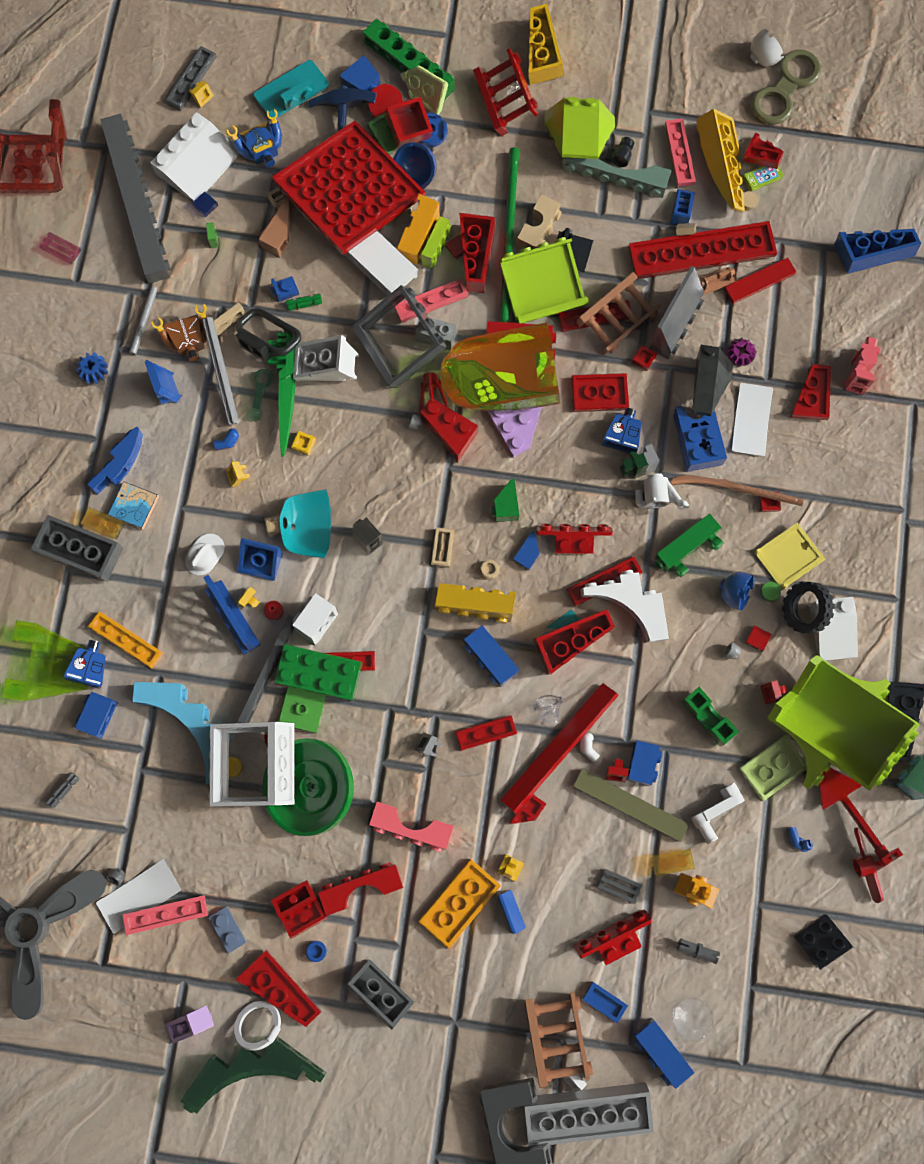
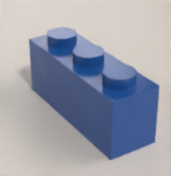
(490, 656)
(662, 1054)

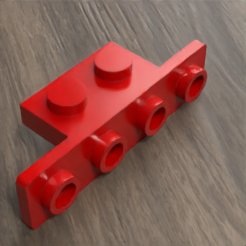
(574, 538)
(615, 940)

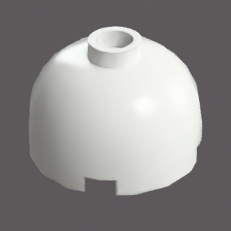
(765, 49)

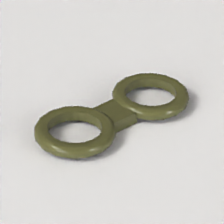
(786, 87)

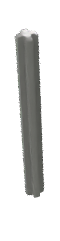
(220, 370)

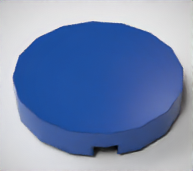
(439, 132)

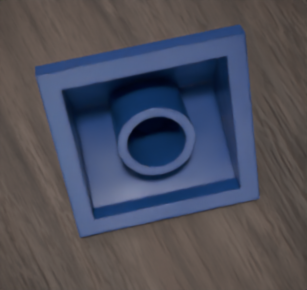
(259, 559)

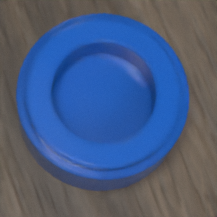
(316, 951)

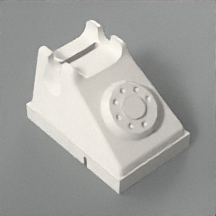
(325, 360)

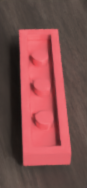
(680, 152)
(433, 299)
(165, 915)

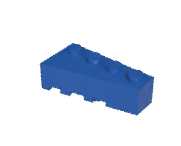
(874, 249)

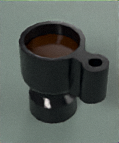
(622, 154)

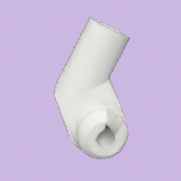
(586, 747)

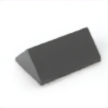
(380, 994)

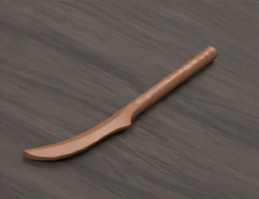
(737, 487)

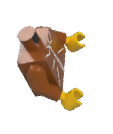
(184, 335)

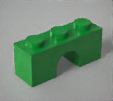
(715, 725)

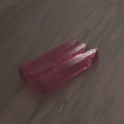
(48, 241)

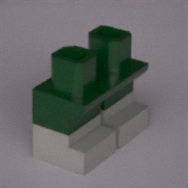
(640, 464)

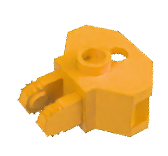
(696, 890)

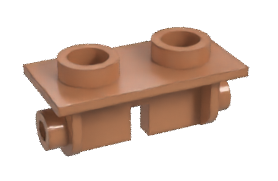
(717, 280)

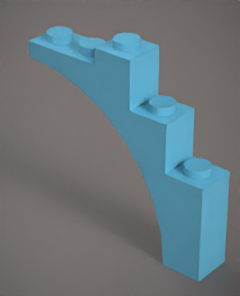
(171, 699)

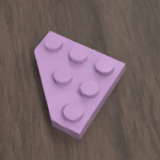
(516, 427)

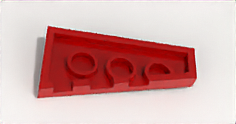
(275, 985)

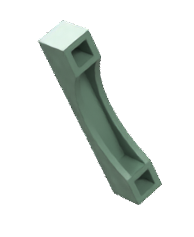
(647, 180)

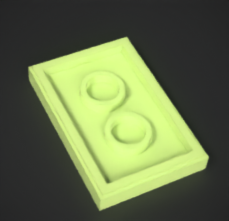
(773, 767)

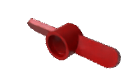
(866, 867)

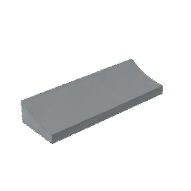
(589, 1114)

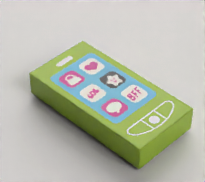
(762, 177)

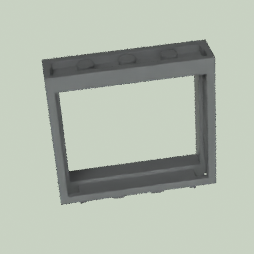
(362, 330)

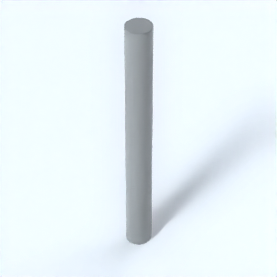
(143, 320)

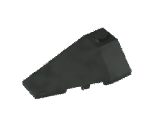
(712, 376)

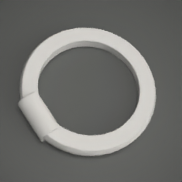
(271, 1035)

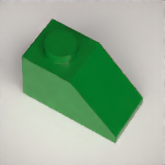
(506, 504)

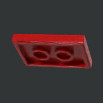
(600, 392)

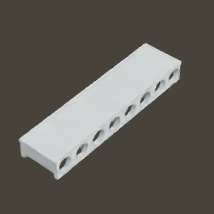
(381, 262)

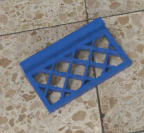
(231, 615)

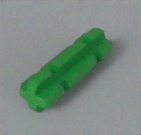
(305, 301)

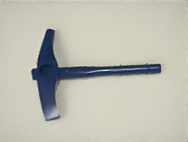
(343, 99)

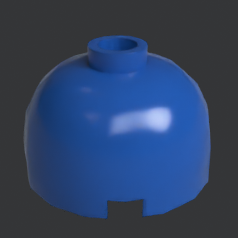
(736, 589)

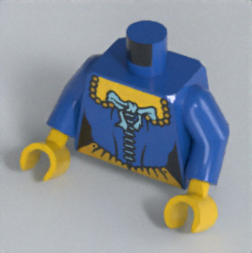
(259, 142)

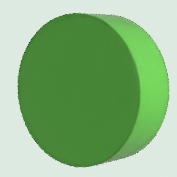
(770, 591)

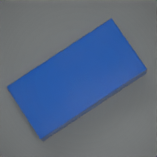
(605, 1002)

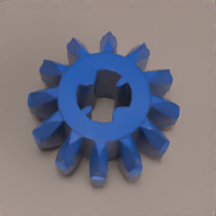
(92, 368)

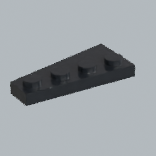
(909, 700)

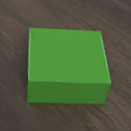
(212, 235)

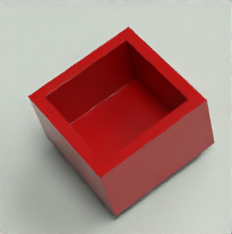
(408, 122)

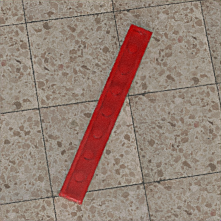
(559, 748)

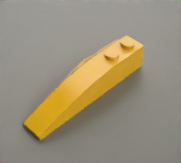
(721, 152)

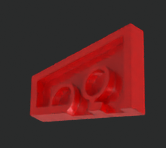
(815, 394)

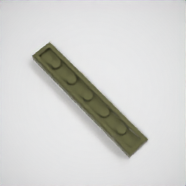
(631, 805)

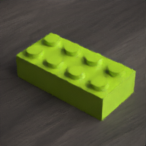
(436, 242)

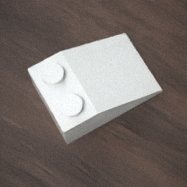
(840, 636)

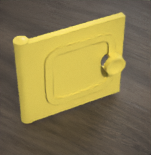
(789, 556)

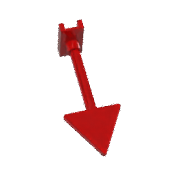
(836, 788)

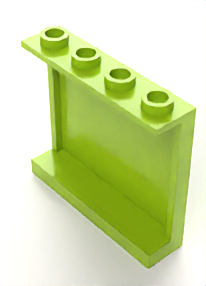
(542, 281)

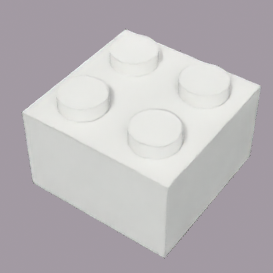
(314, 618)

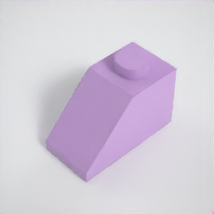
(189, 1024)

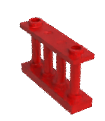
(489, 92)

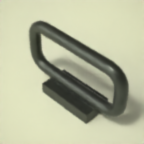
(258, 346)

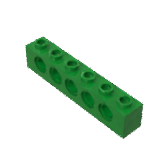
(406, 56)

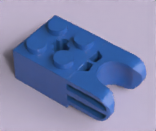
(697, 433)

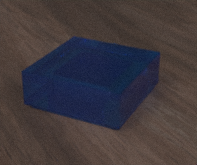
(205, 204)

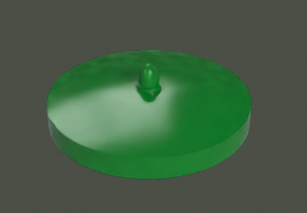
(320, 790)

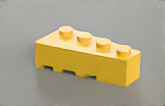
(544, 53)
(475, 602)

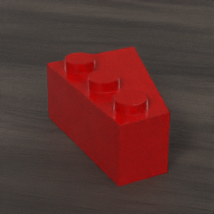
(449, 427)

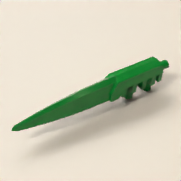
(285, 369)

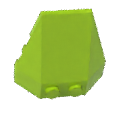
(579, 126)

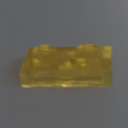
(103, 523)
(672, 862)

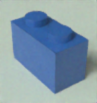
(96, 714)
(643, 763)

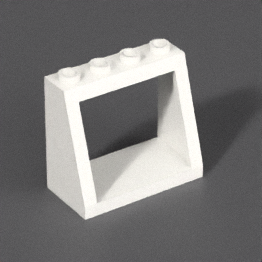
(279, 764)

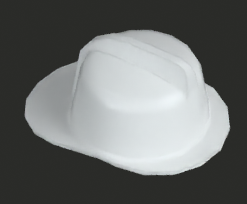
(204, 554)

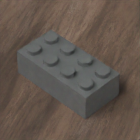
(77, 548)

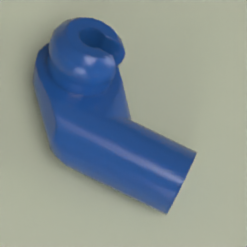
(229, 440)

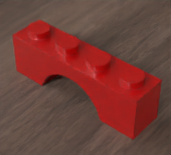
(336, 898)

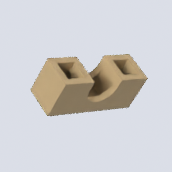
(546, 212)

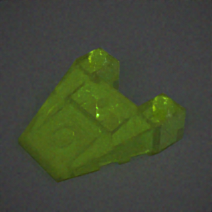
(46, 667)

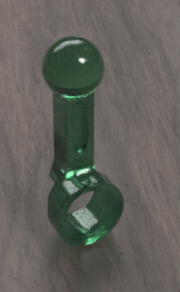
(255, 412)

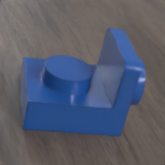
(284, 288)

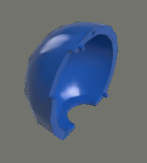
(417, 162)

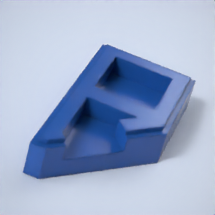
(528, 552)

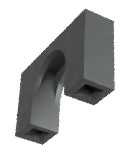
(496, 1101)

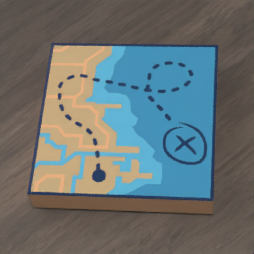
(133, 505)

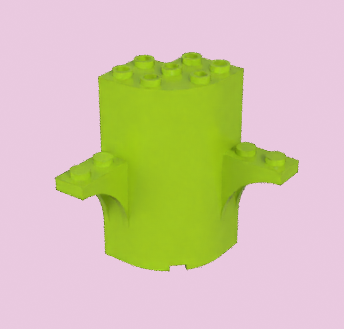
(844, 724)

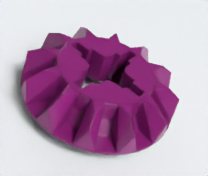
(744, 359)

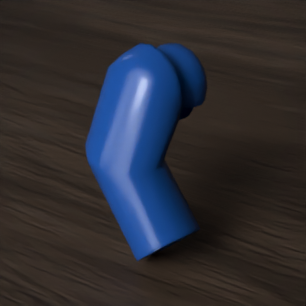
(798, 842)

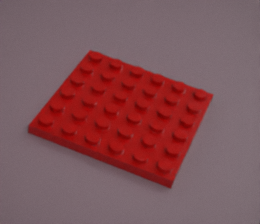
(348, 187)

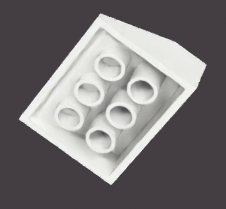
(195, 157)

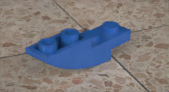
(124, 458)

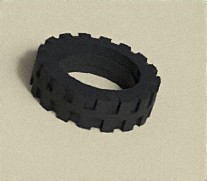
(825, 607)

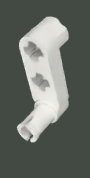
(701, 820)

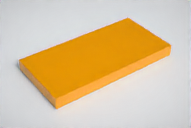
(459, 903)

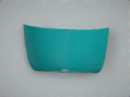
(312, 522)

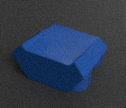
(163, 383)

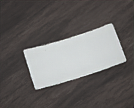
(752, 419)
(140, 893)

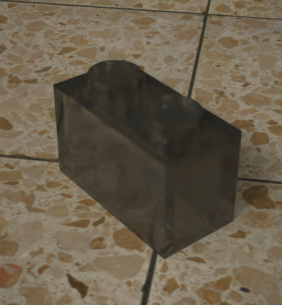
(367, 535)

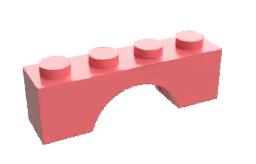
(386, 818)

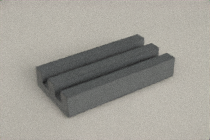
(636, 892)

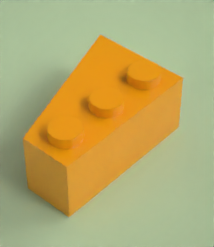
(419, 229)

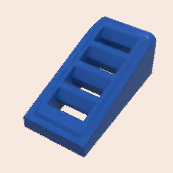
(681, 206)

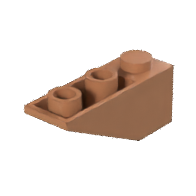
(277, 234)

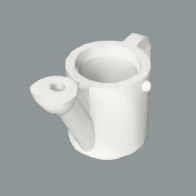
(658, 494)

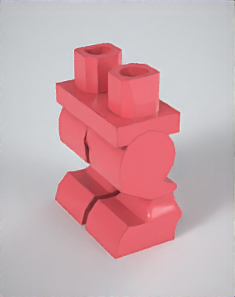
(863, 361)

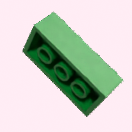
(318, 672)

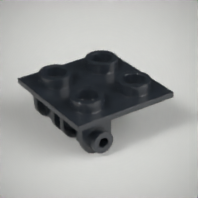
(580, 247)
(823, 942)

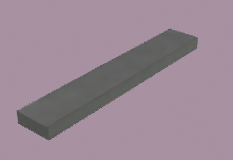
(267, 671)

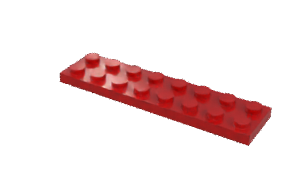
(702, 249)

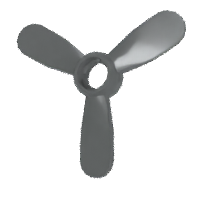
(27, 972)

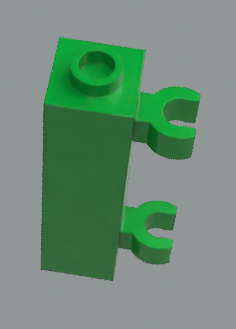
(688, 542)

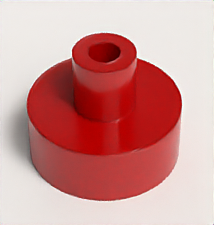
(274, 614)

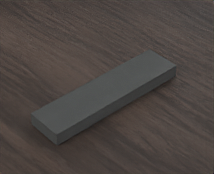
(193, 73)

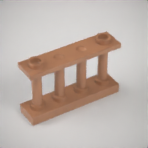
(615, 296)
(541, 1053)

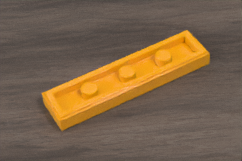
(125, 639)

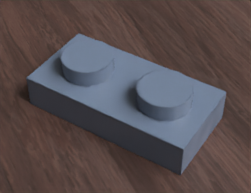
(227, 929)

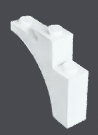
(627, 593)

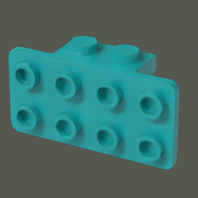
(291, 89)

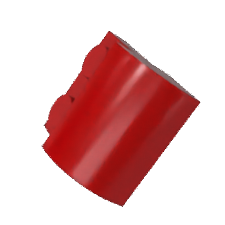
(299, 909)

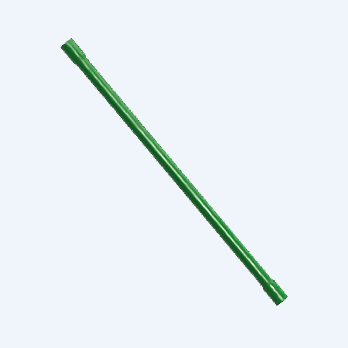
(513, 163)

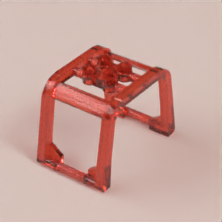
(53, 154)

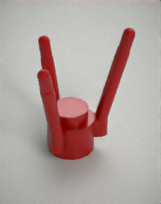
(430, 383)

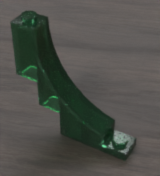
(277, 1060)

